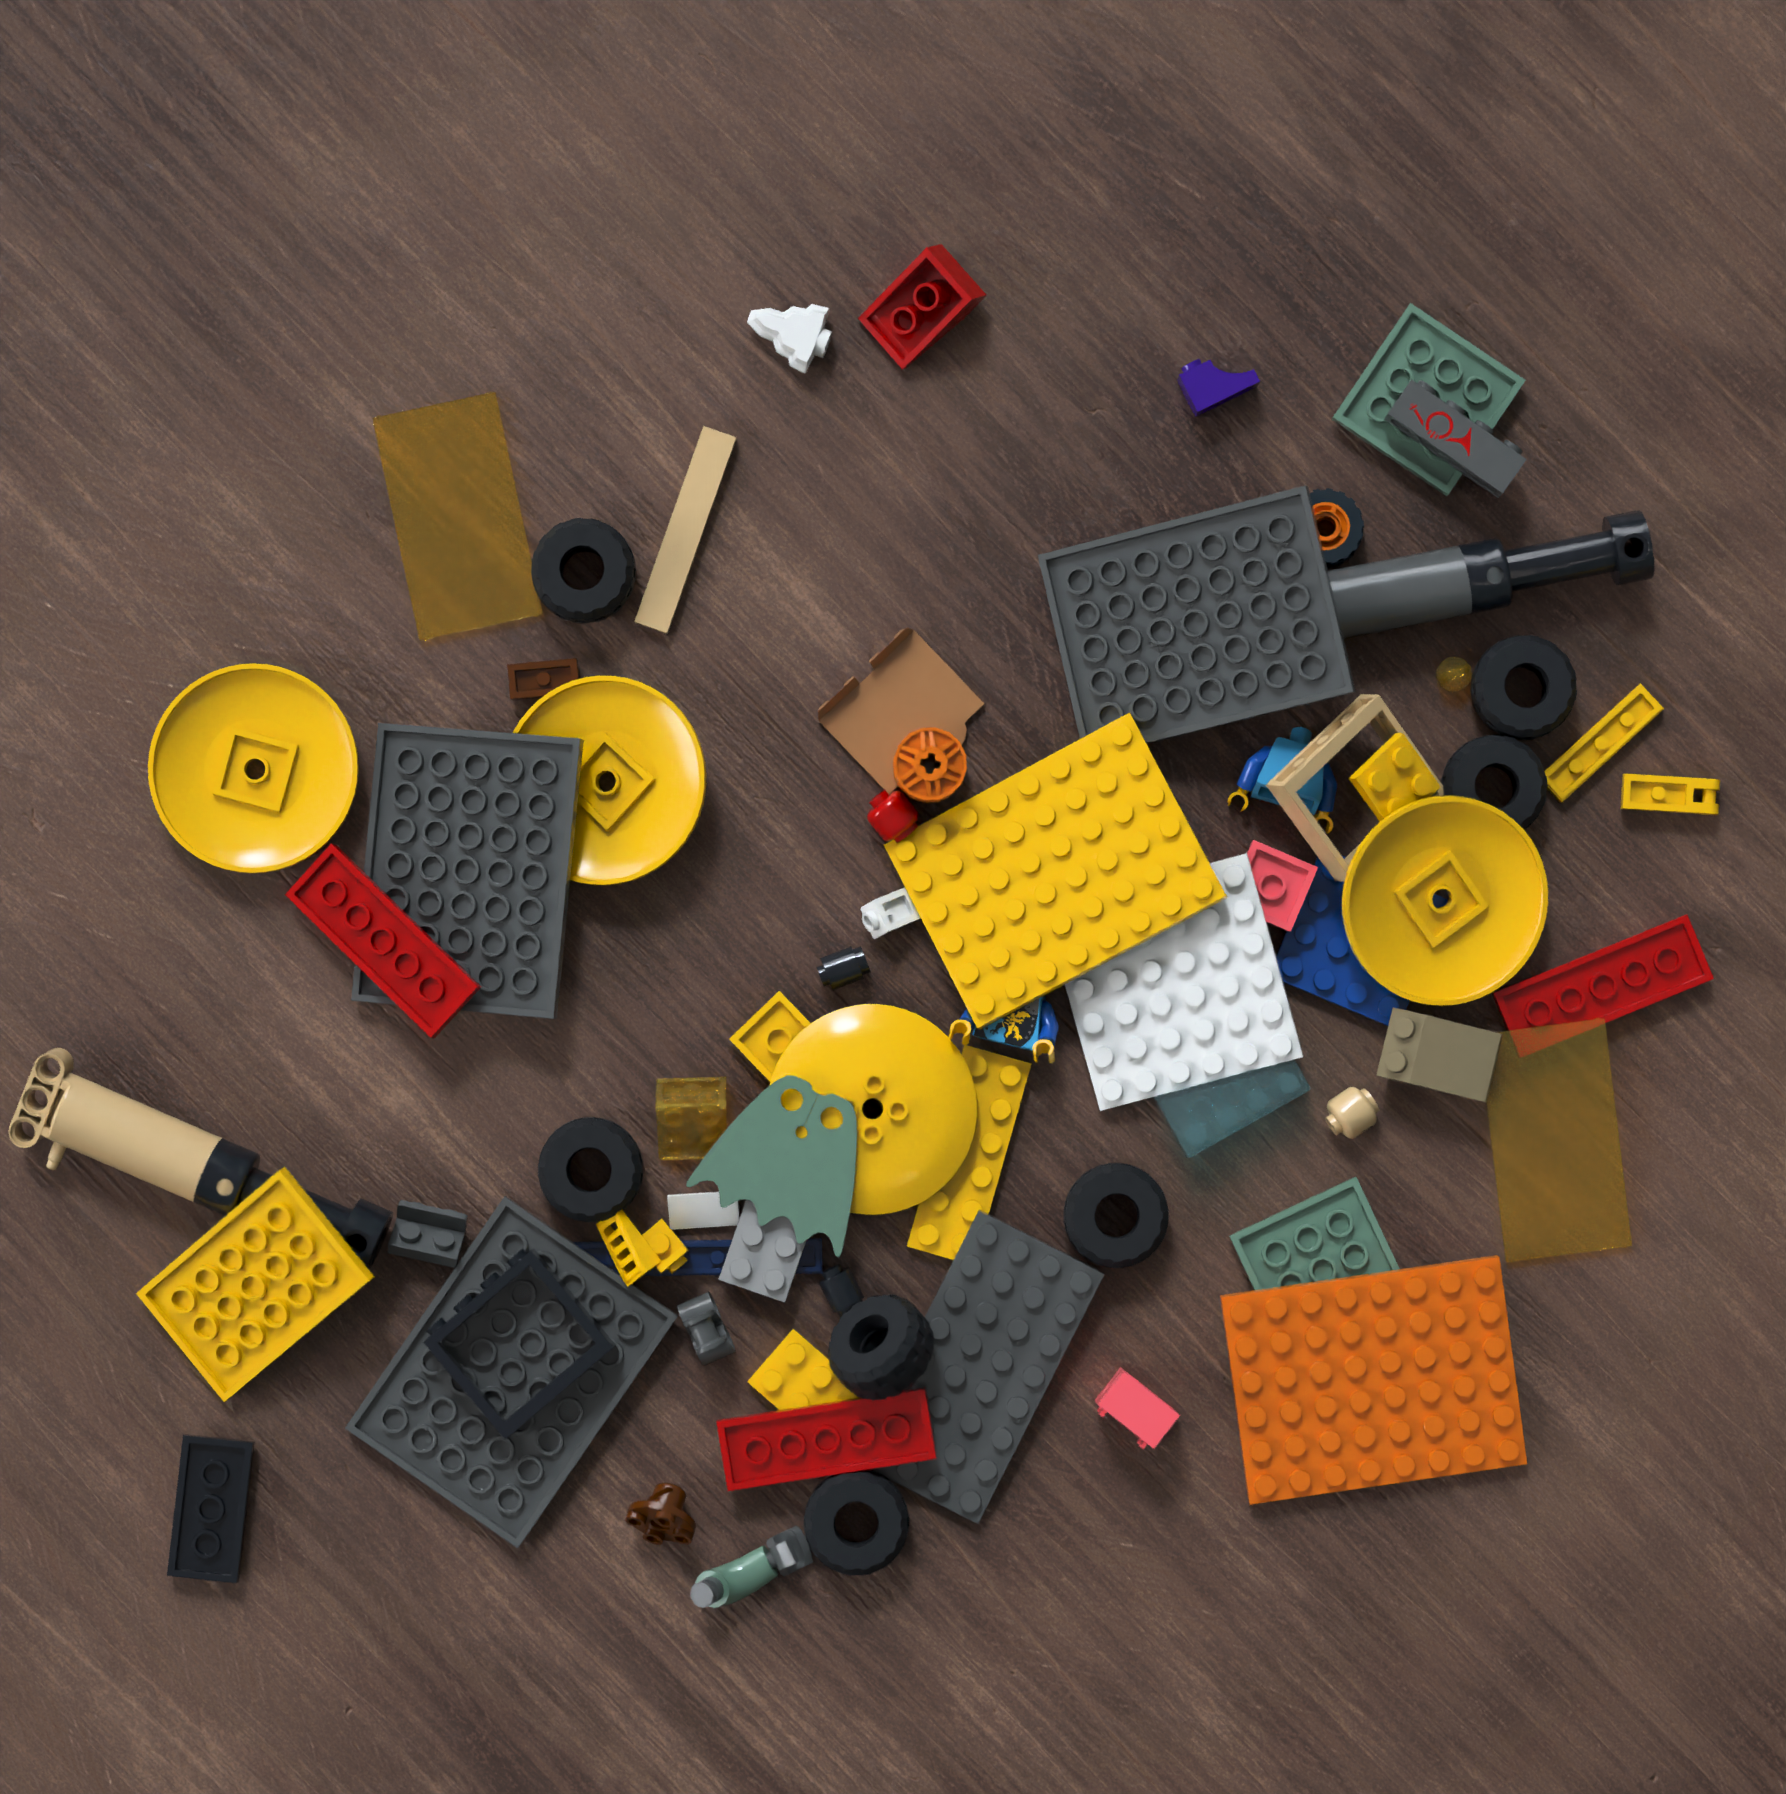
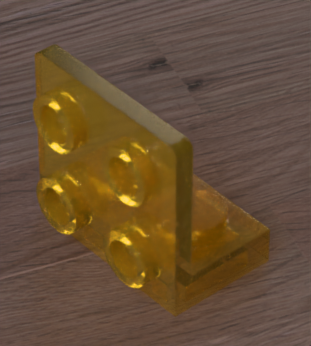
(690, 1116)

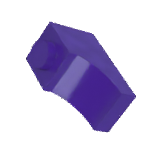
(1210, 387)

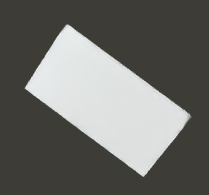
(700, 1211)

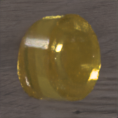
(1453, 674)

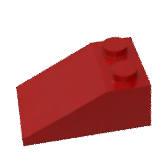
(921, 305)

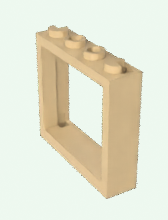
(1285, 784)

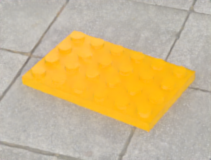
(254, 1284)

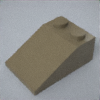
(1439, 1055)

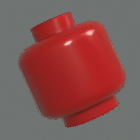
(892, 815)

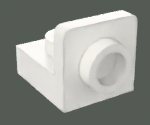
(889, 913)

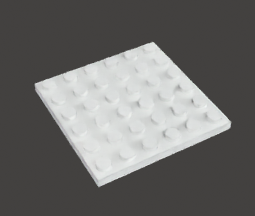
(1188, 1001)

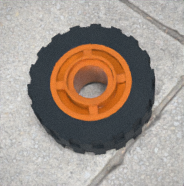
(1347, 522)

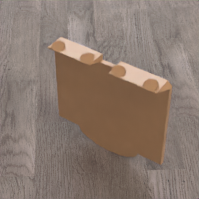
(902, 694)

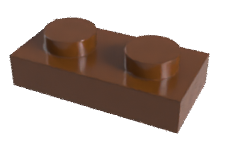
(540, 677)

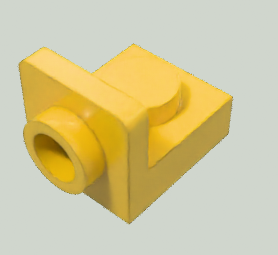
(666, 1247)

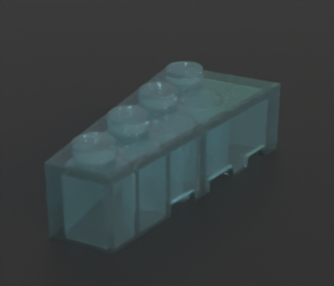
(1219, 1108)

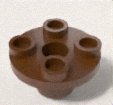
(662, 1516)

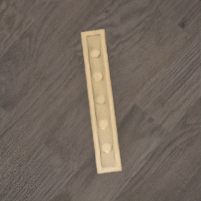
(685, 530)

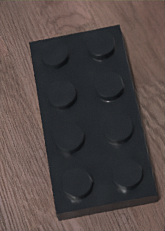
(210, 1508)

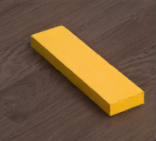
(1601, 742)

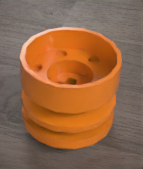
(913, 778)

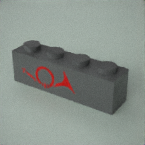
(1456, 438)

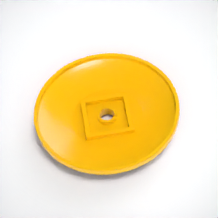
(203, 758)
(655, 768)
(1491, 910)
(915, 1077)

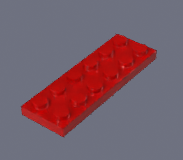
(383, 940)
(1609, 979)
(826, 1439)

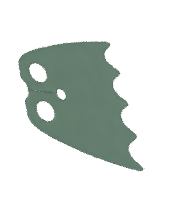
(784, 1174)

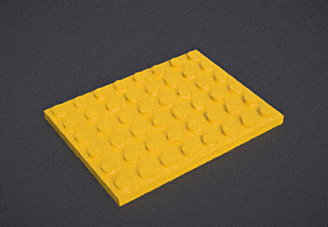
(1055, 871)

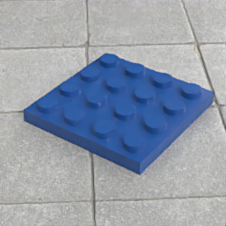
(1321, 961)

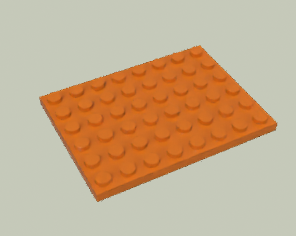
(1373, 1379)

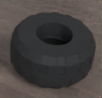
(576, 537)
(1547, 663)
(1511, 757)
(556, 1176)
(1150, 1222)
(880, 1347)
(864, 1556)

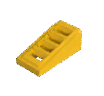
(631, 1261)

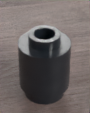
(843, 967)
(840, 1289)

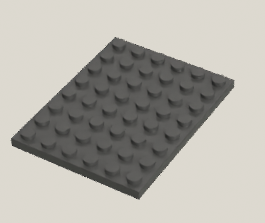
(1199, 619)
(479, 853)
(511, 1354)

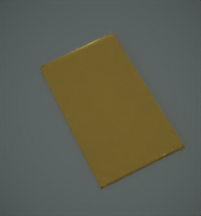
(457, 515)
(1557, 1142)

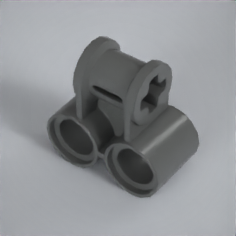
(706, 1328)

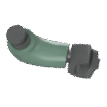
(752, 1571)

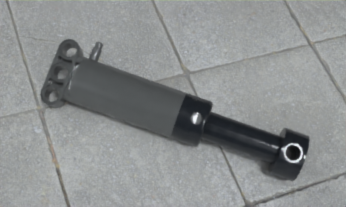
(1482, 576)

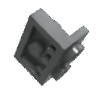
(428, 1233)

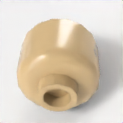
(1351, 1112)

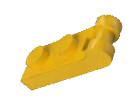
(1669, 794)

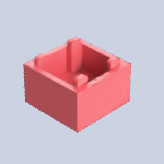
(1280, 883)
(1136, 1408)

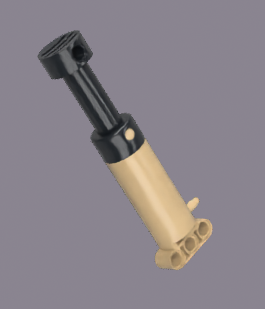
(164, 1150)

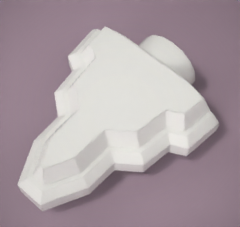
(795, 332)

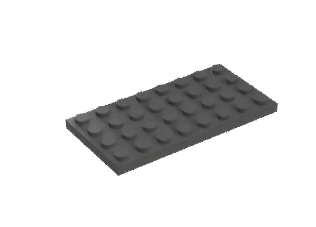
(996, 1346)

